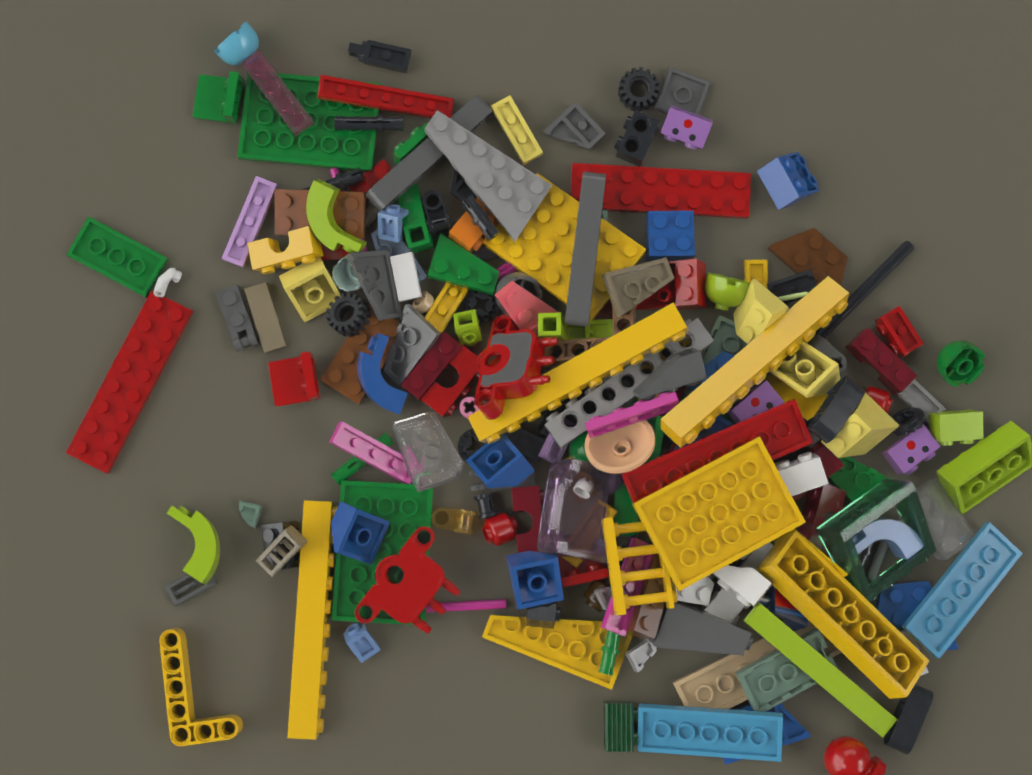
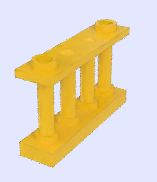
(618, 578)

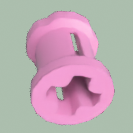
(469, 400)

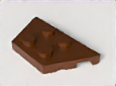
(813, 252)

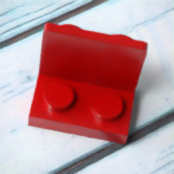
(294, 380)
(584, 573)

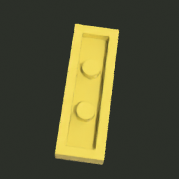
(516, 130)

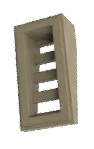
(292, 540)

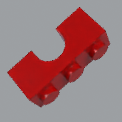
(443, 399)

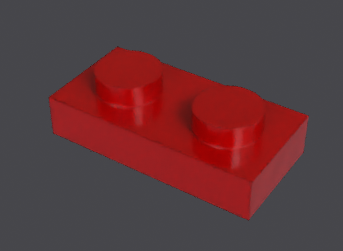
(372, 177)

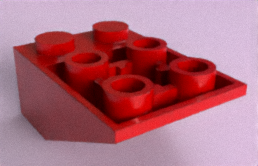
(685, 290)

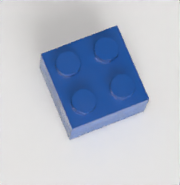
(669, 235)

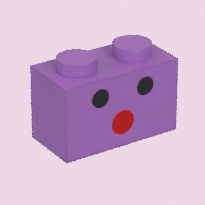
(686, 127)
(756, 401)
(910, 450)

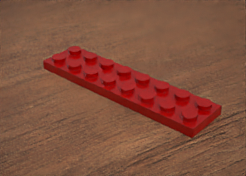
(669, 190)
(129, 382)
(779, 428)

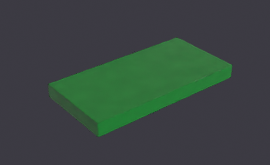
(117, 257)

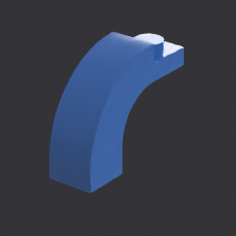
(372, 380)

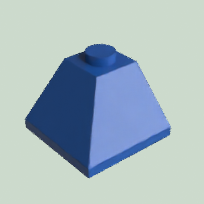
(500, 464)
(357, 532)
(534, 578)

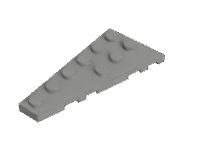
(496, 179)

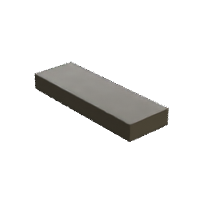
(265, 317)

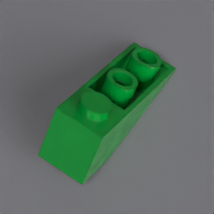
(415, 223)

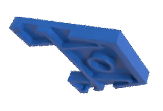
(901, 600)

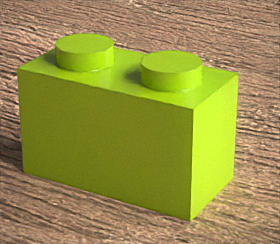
(956, 426)

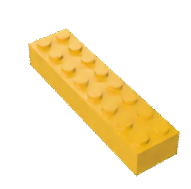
(843, 615)

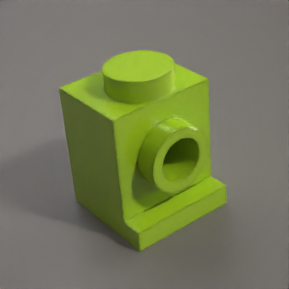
(467, 333)

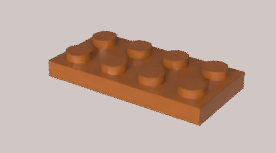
(291, 211)
(343, 372)

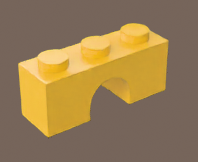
(302, 247)

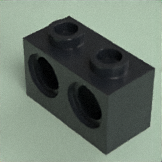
(640, 140)

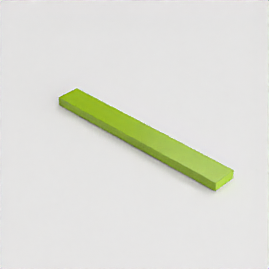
(820, 669)

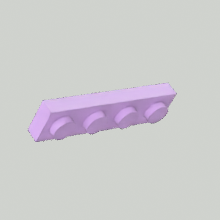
(249, 221)

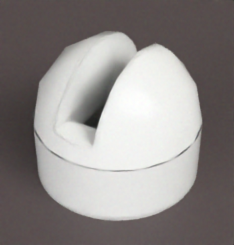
(583, 488)

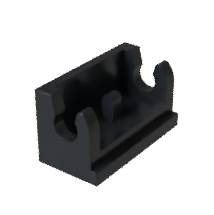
(793, 284)

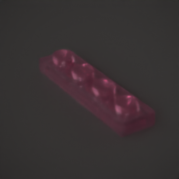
(277, 93)

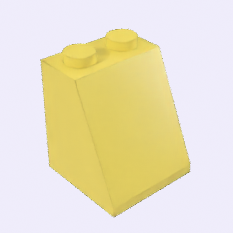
(862, 430)

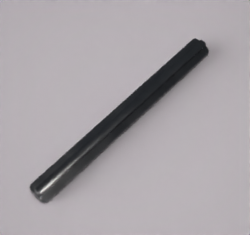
(868, 286)

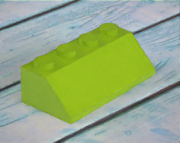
(987, 466)

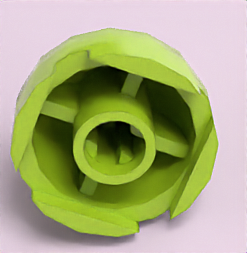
(725, 291)

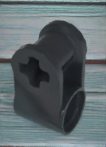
(437, 216)

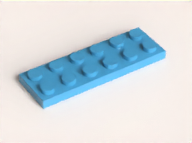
(962, 590)
(710, 732)

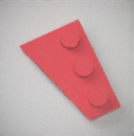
(522, 306)

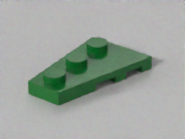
(461, 268)
(855, 478)

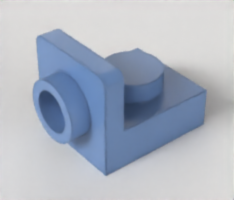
(391, 223)
(361, 641)

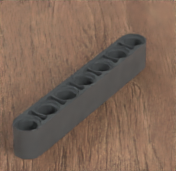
(424, 157)
(585, 249)

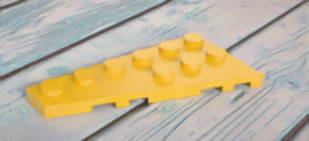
(569, 646)

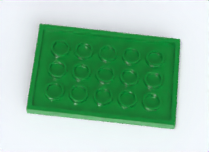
(269, 139)
(406, 512)

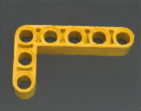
(185, 697)

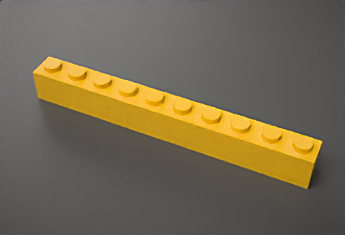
(754, 362)
(585, 371)
(311, 622)

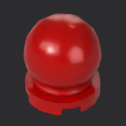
(851, 757)

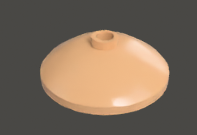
(606, 449)

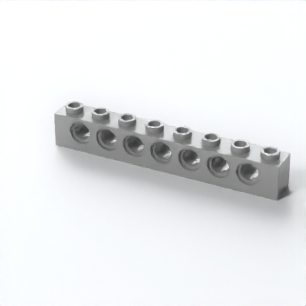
(698, 338)

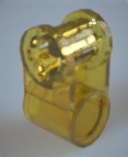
(456, 520)

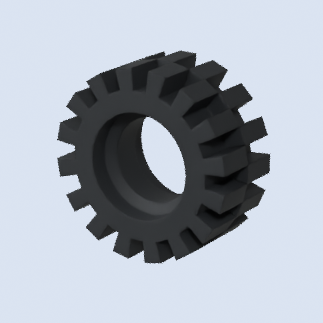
(643, 77)
(355, 322)

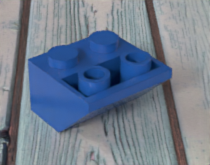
(788, 180)

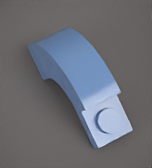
(898, 536)

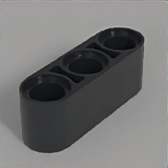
(836, 409)
(910, 717)

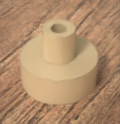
(424, 303)

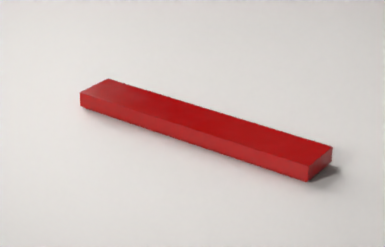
(383, 97)

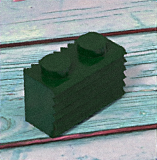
(618, 726)

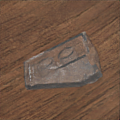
(427, 451)

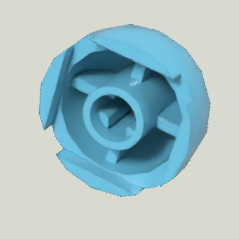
(238, 45)

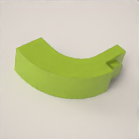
(322, 221)
(554, 326)
(207, 544)

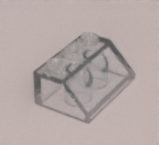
(945, 521)

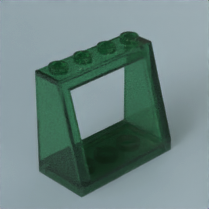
(838, 532)

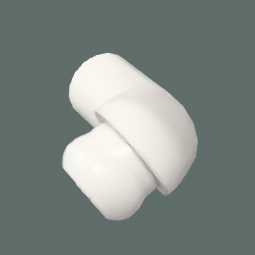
(164, 279)

